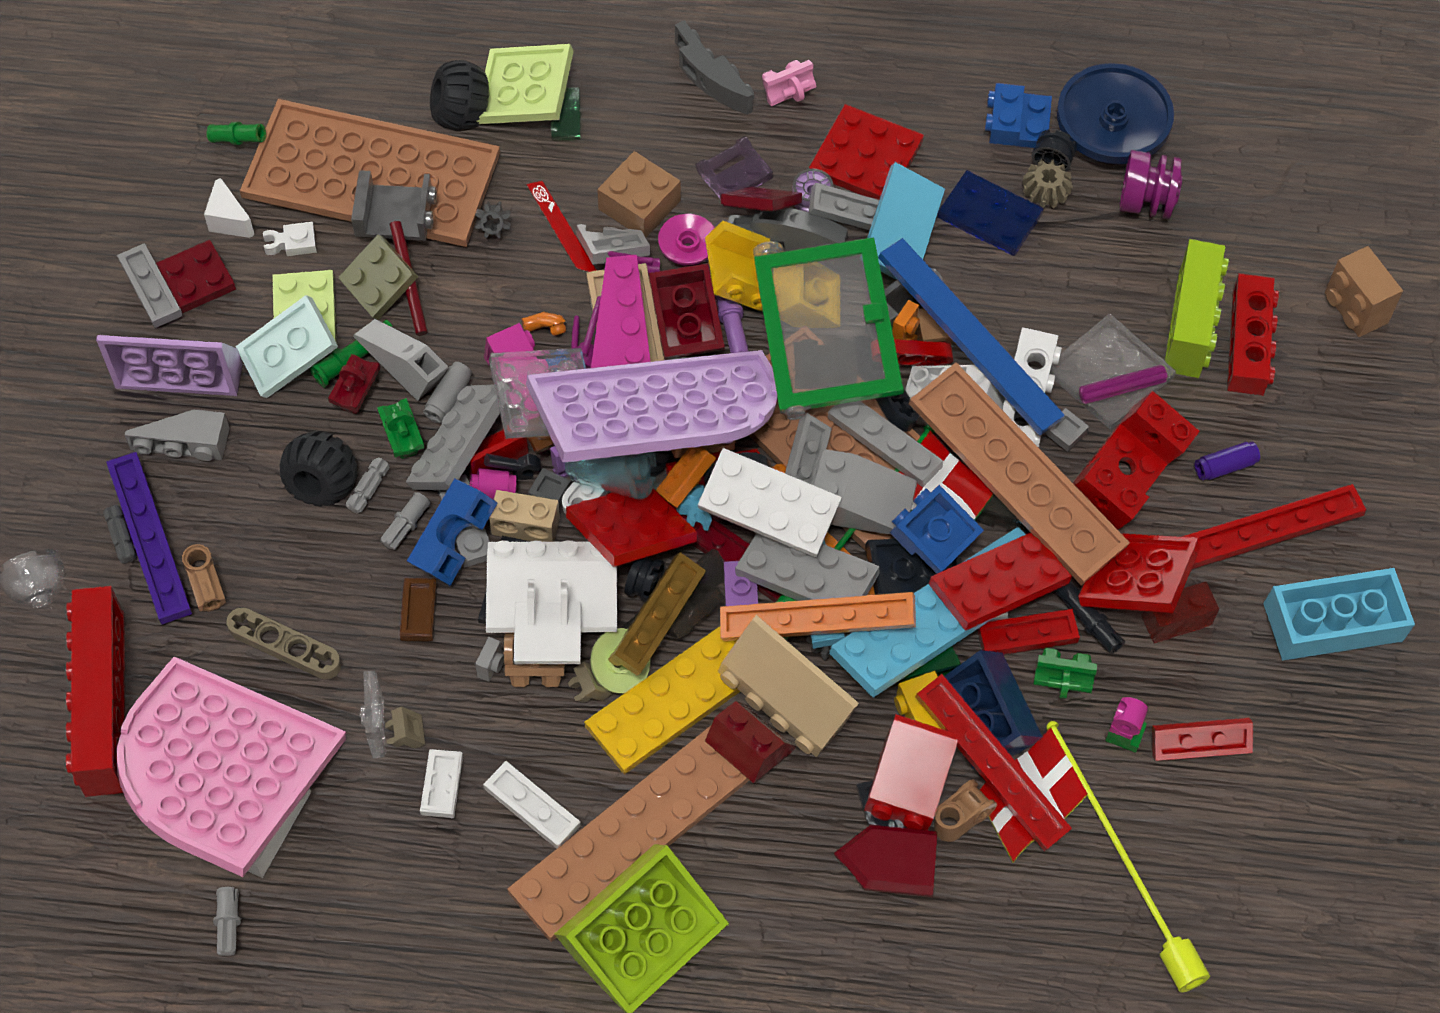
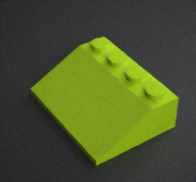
(642, 928)

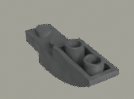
(712, 74)
(793, 227)

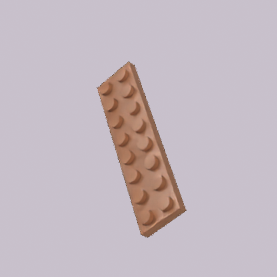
(1019, 473)
(649, 814)

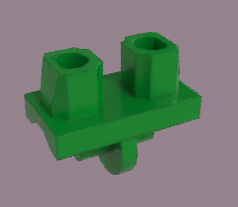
(401, 429)
(1065, 673)

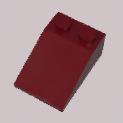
(686, 311)

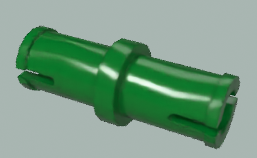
(236, 133)

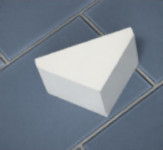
(226, 214)

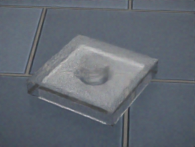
(373, 714)

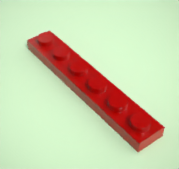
(1278, 524)
(994, 763)

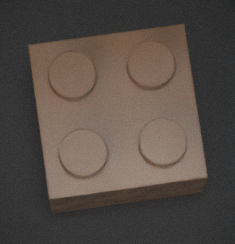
(639, 194)
(1363, 291)

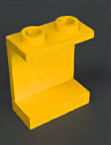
(733, 263)

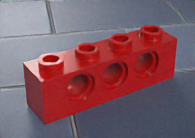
(1244, 374)

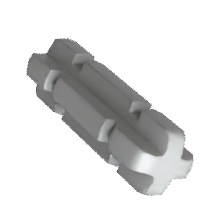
(367, 485)

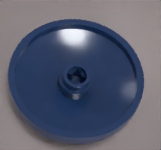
(1114, 112)

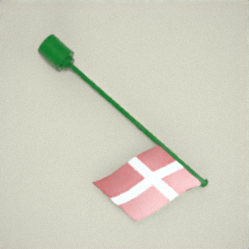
(953, 477)

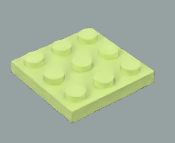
(526, 83)

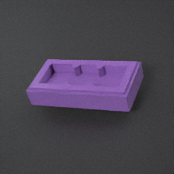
(738, 589)

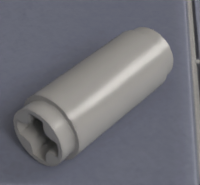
(447, 391)

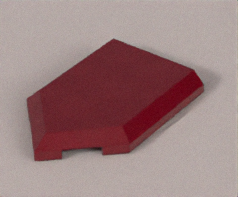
(892, 859)

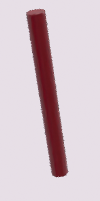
(411, 292)

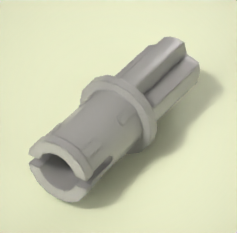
(405, 521)
(226, 920)

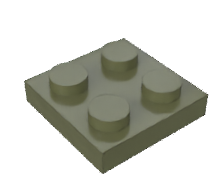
(378, 277)

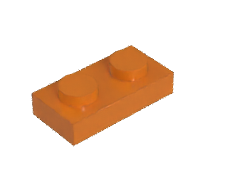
(906, 322)

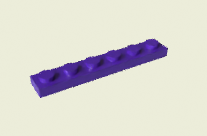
(149, 538)

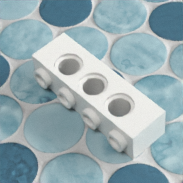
(1040, 348)

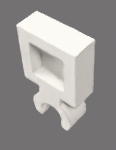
(295, 239)

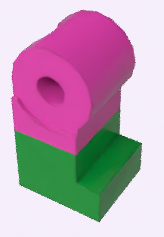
(1128, 724)

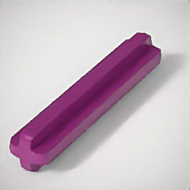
(1123, 384)

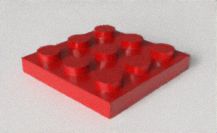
(863, 149)
(630, 527)
(1144, 575)

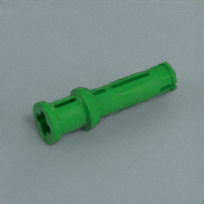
(331, 365)

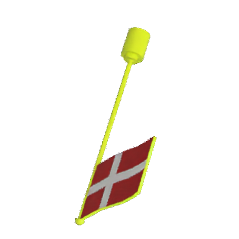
(1063, 784)

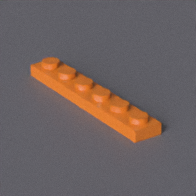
(823, 615)

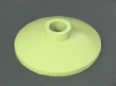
(613, 678)

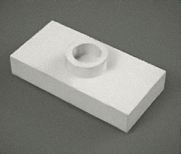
(441, 783)

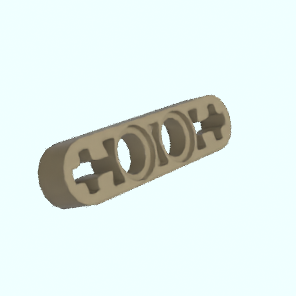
(286, 639)

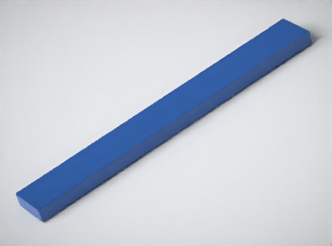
(971, 336)

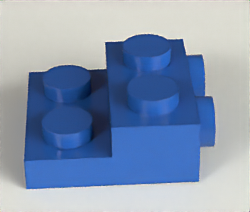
(1016, 116)
(935, 528)

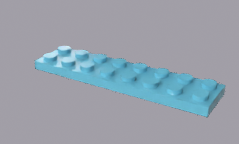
(886, 656)

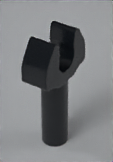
(521, 467)

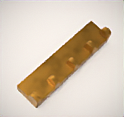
(657, 614)

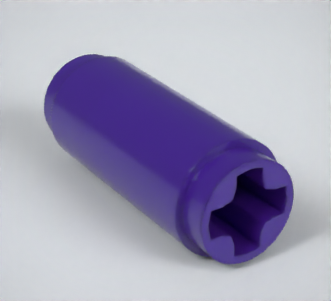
(1227, 461)

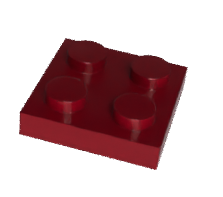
(196, 276)

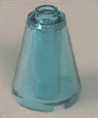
(617, 474)

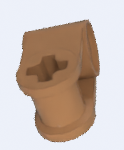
(967, 807)

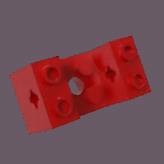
(1148, 441)

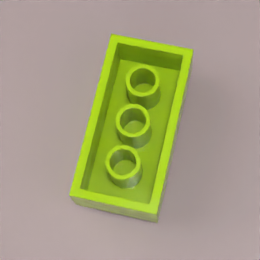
(1196, 308)

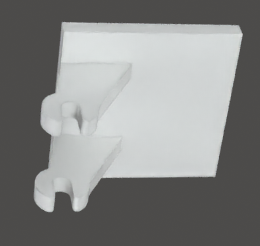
(547, 630)

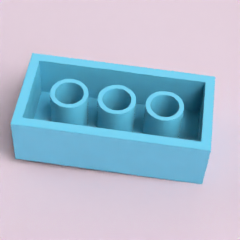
(1338, 614)

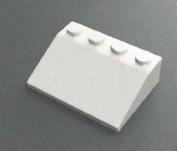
(588, 576)

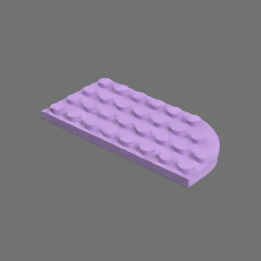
(654, 404)

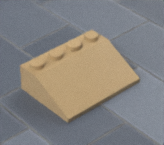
(786, 687)

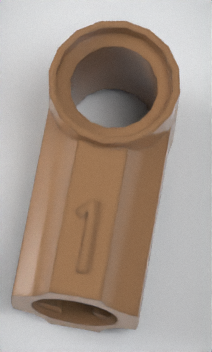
(203, 579)

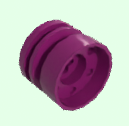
(1150, 184)

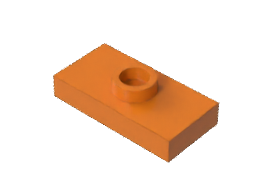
(685, 475)

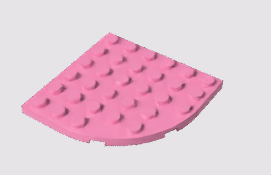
(218, 763)

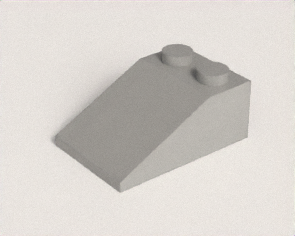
(868, 490)

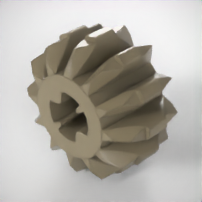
(1047, 184)

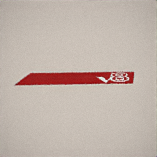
(560, 226)

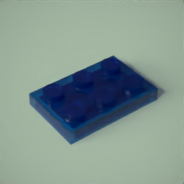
(990, 213)

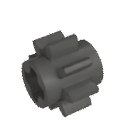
(496, 212)

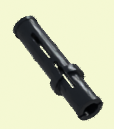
(1095, 623)

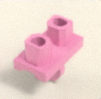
(789, 82)

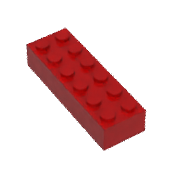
(96, 689)

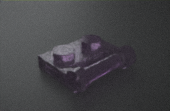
(744, 174)

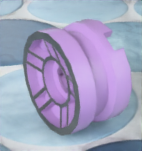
(803, 183)

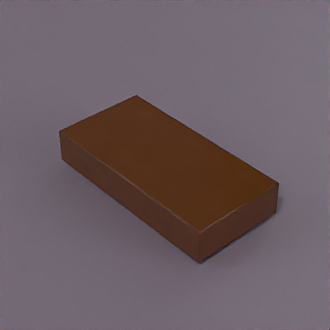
(418, 609)

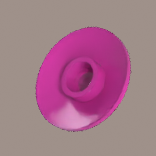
(683, 230)

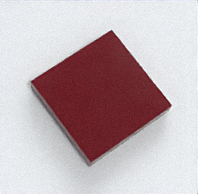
(761, 199)

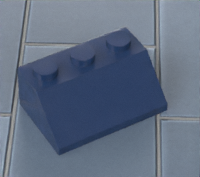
(996, 699)

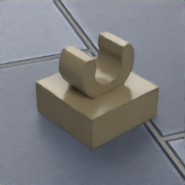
(589, 684)
(406, 727)

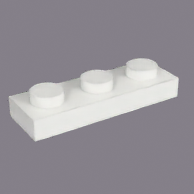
(532, 805)

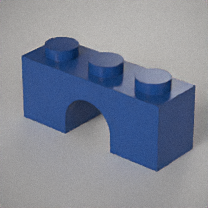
(459, 509)

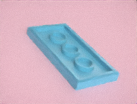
(905, 211)

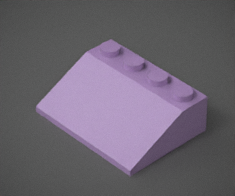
(171, 365)

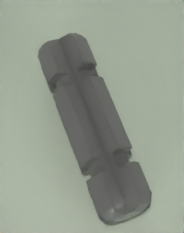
(119, 534)

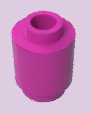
(491, 480)

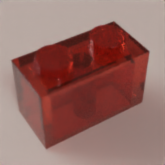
(1193, 612)

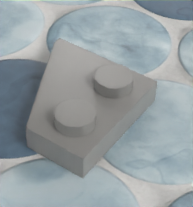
(612, 239)

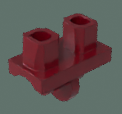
(353, 383)

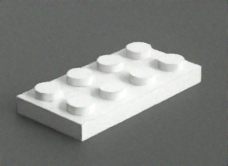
(769, 502)

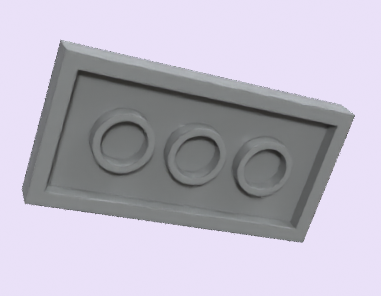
(456, 439)
(804, 576)

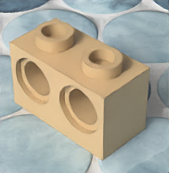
(525, 517)

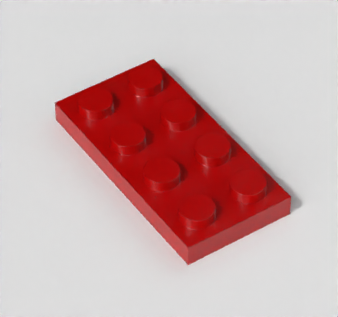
(999, 580)

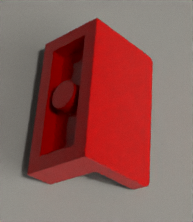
(497, 445)

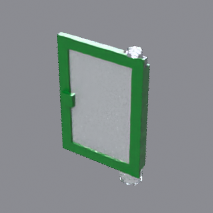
(826, 325)

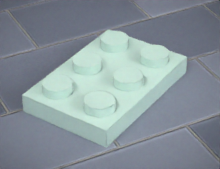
(286, 346)

